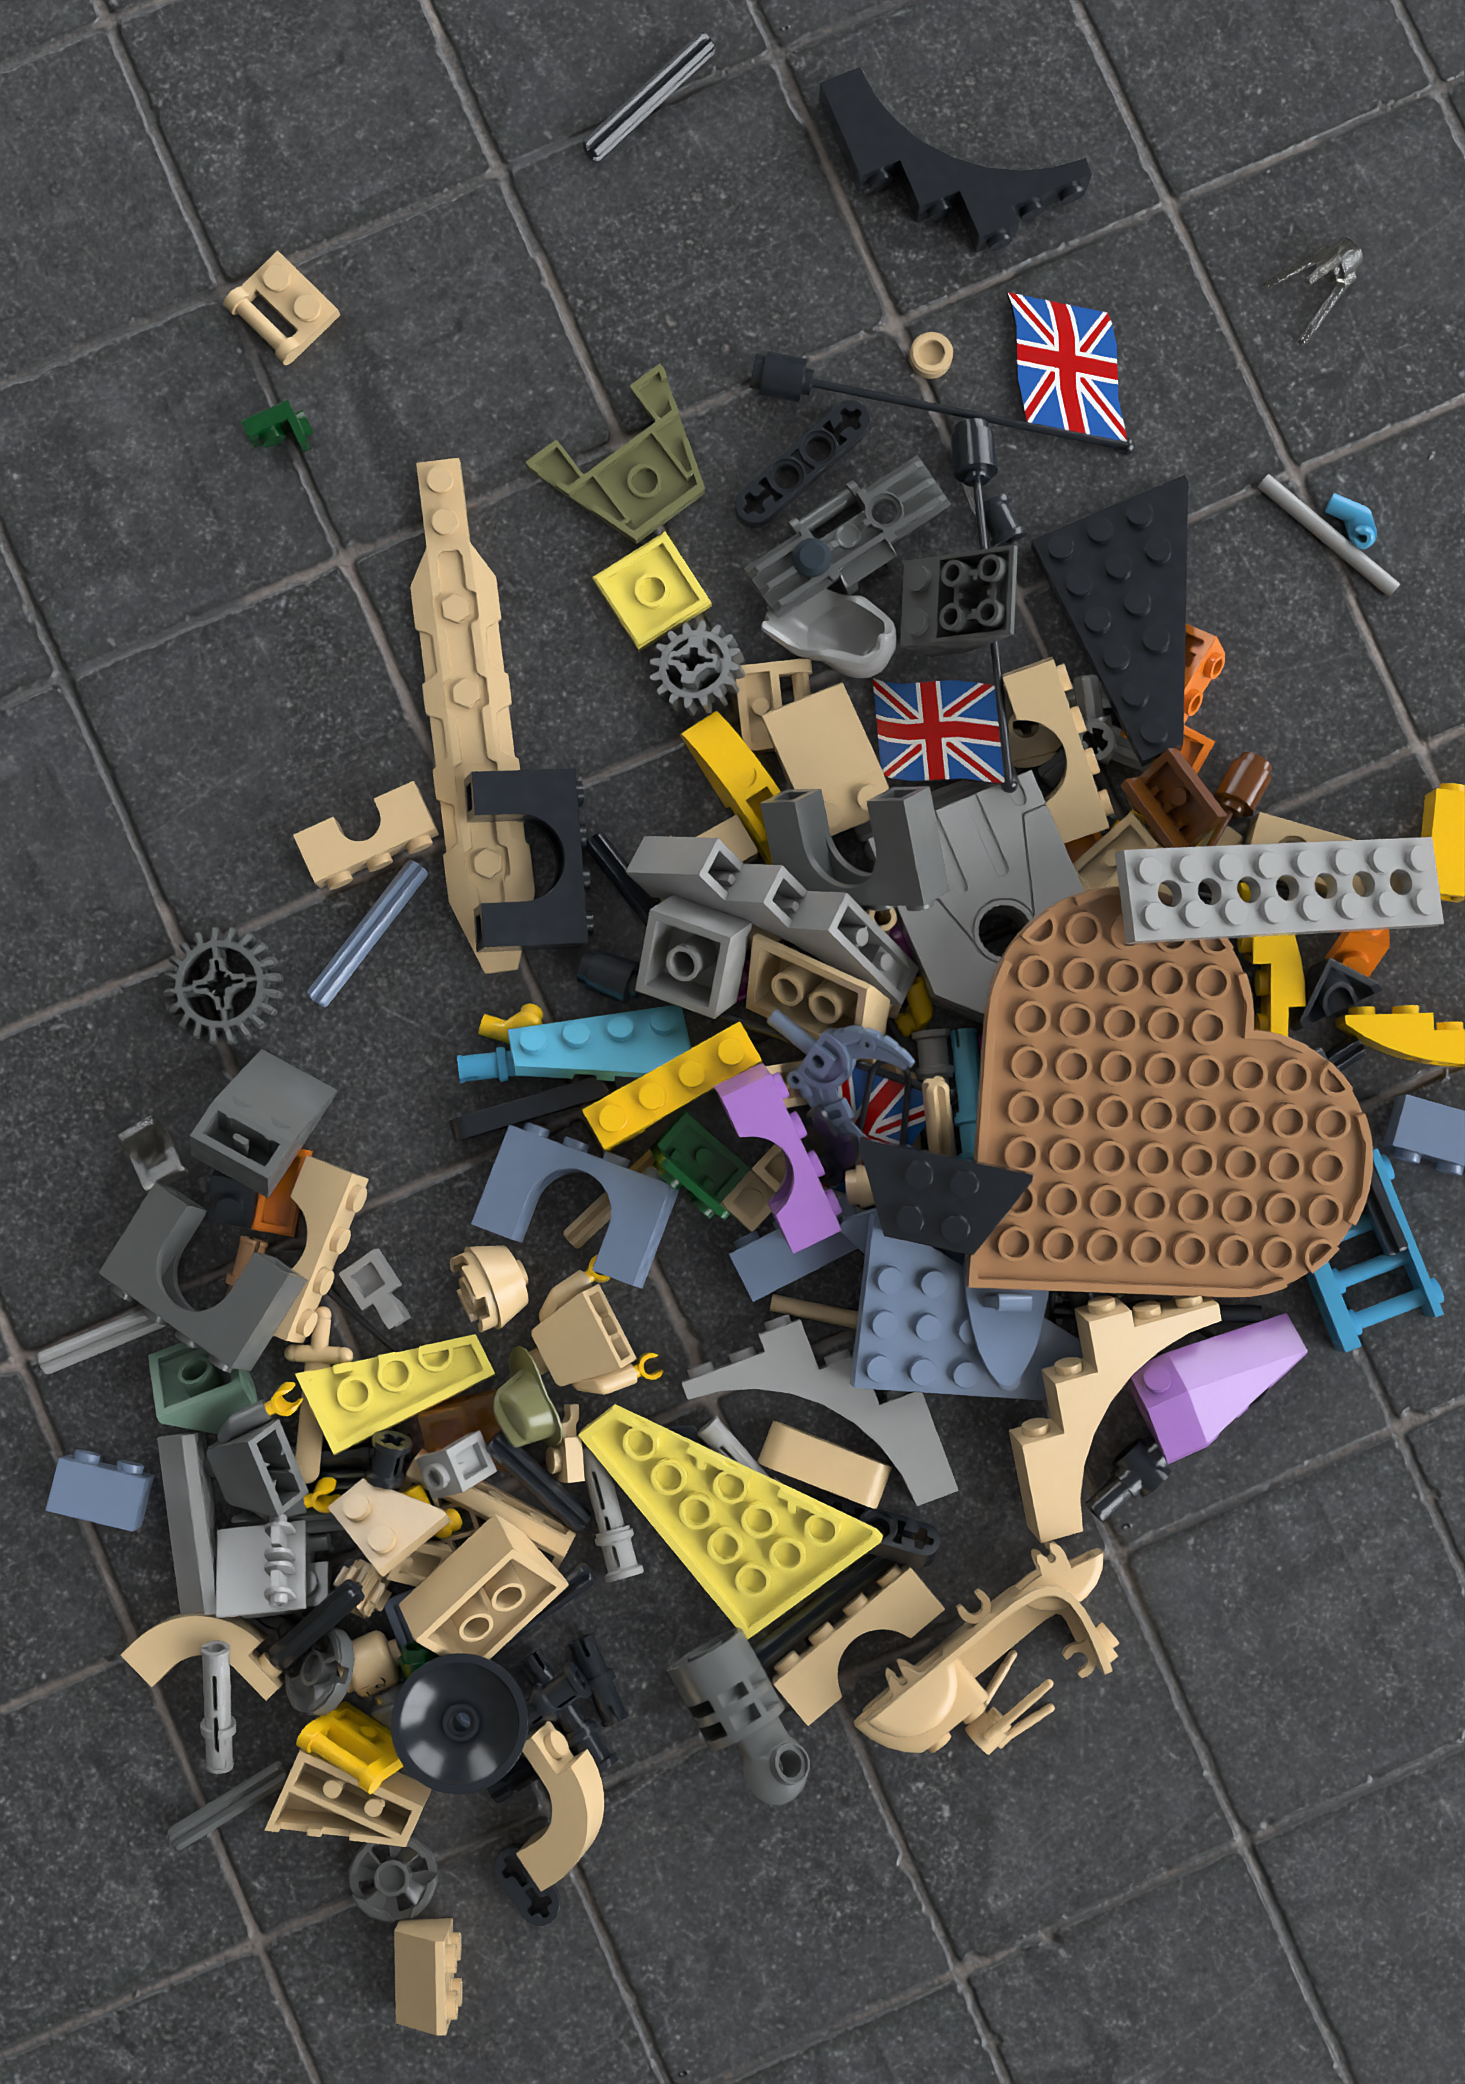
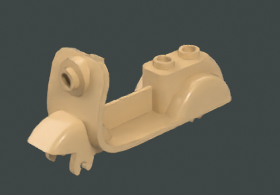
(942, 1686)

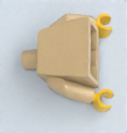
(583, 1339)

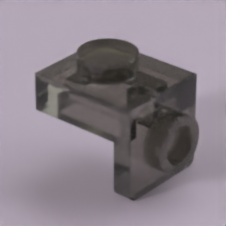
(152, 1152)

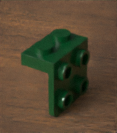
(699, 1161)

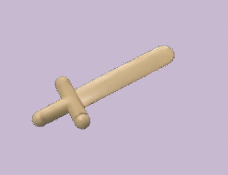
(315, 1357)

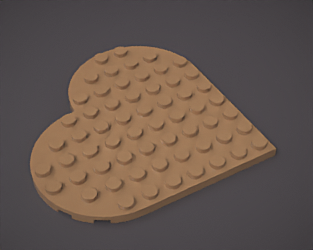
(1155, 1119)

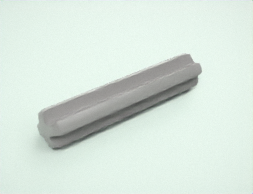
(96, 1342)

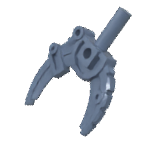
(831, 1062)

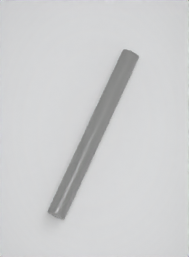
(1328, 535)

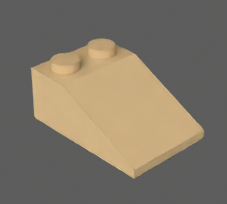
(828, 750)

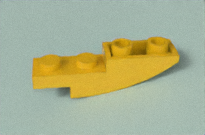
(734, 774)
(1280, 977)
(1407, 1034)

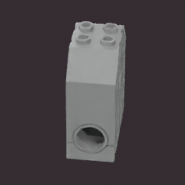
(998, 861)

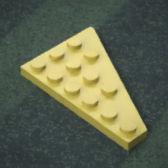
(733, 1528)

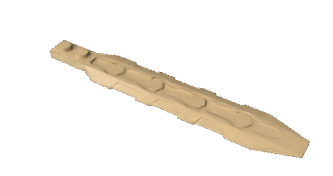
(467, 705)

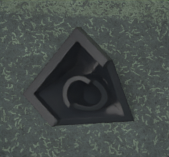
(1330, 989)

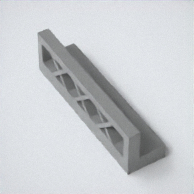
(190, 1519)

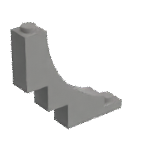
(771, 898)

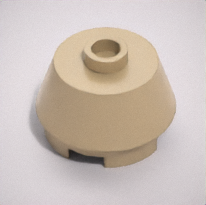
(490, 1285)

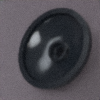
(425, 1729)

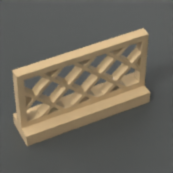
(486, 1500)

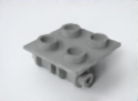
(261, 1568)

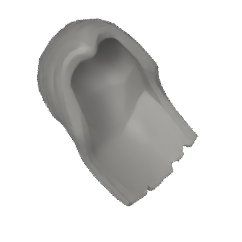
(838, 631)

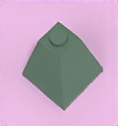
(194, 1391)

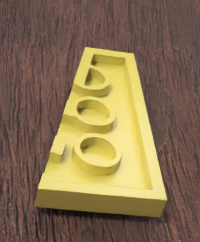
(382, 1391)

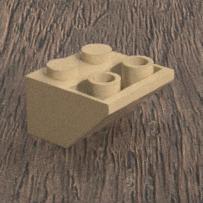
(424, 1974)

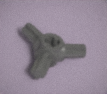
(1115, 748)

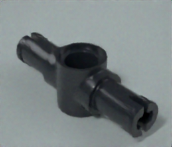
(1137, 1471)

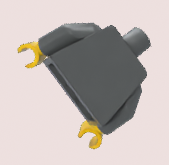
(258, 1463)

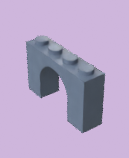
(532, 1162)

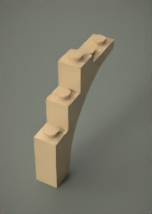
(1078, 1393)

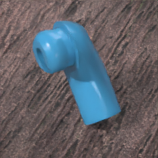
(1357, 520)

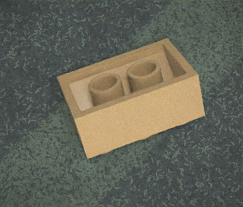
(810, 991)
(482, 1592)

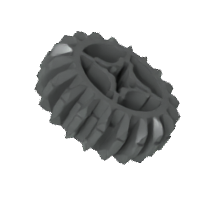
(218, 965)

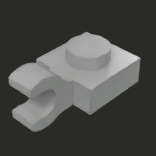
(372, 1284)

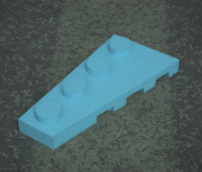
(601, 1045)

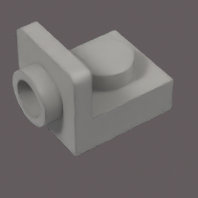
(456, 1466)

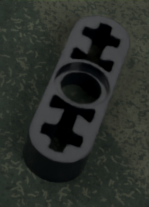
(893, 1524)

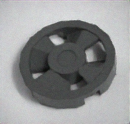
(314, 1684)
(393, 1878)

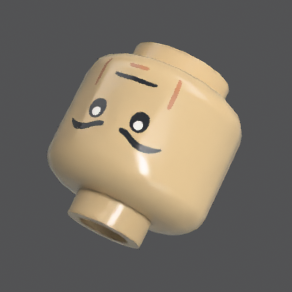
(374, 1664)

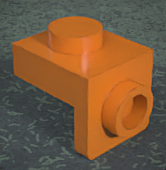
(1360, 949)

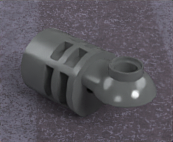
(739, 1705)

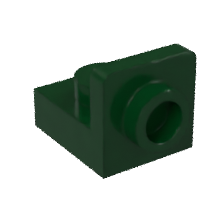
(273, 424)

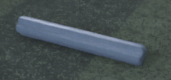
(367, 933)

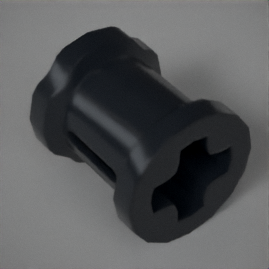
(1002, 521)
(388, 1459)

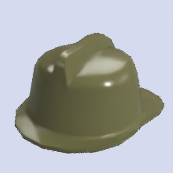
(524, 1406)

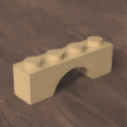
(1040, 697)
(329, 1202)
(898, 1604)

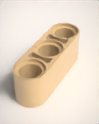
(824, 1464)

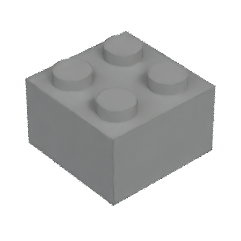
(693, 956)

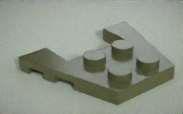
(643, 479)

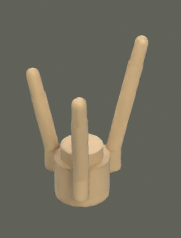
(994, 1729)

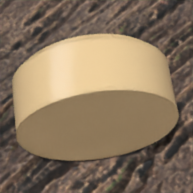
(931, 355)

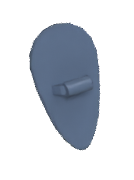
(1005, 1327)

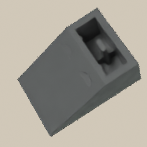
(958, 601)
(260, 1122)

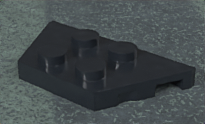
(939, 1196)

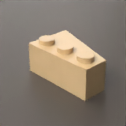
(328, 1801)

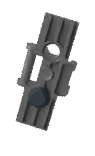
(854, 549)

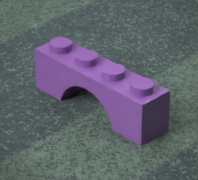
(757, 1110)

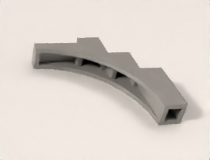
(787, 1365)

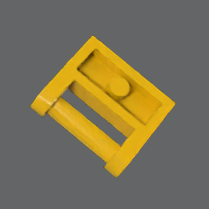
(353, 1744)

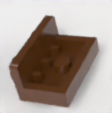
(1174, 801)

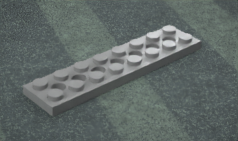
(1267, 913)

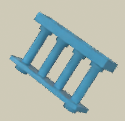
(1330, 1283)

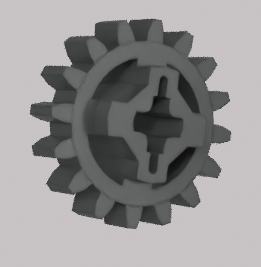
(698, 669)

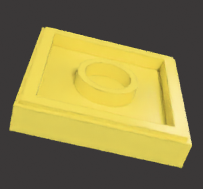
(652, 591)

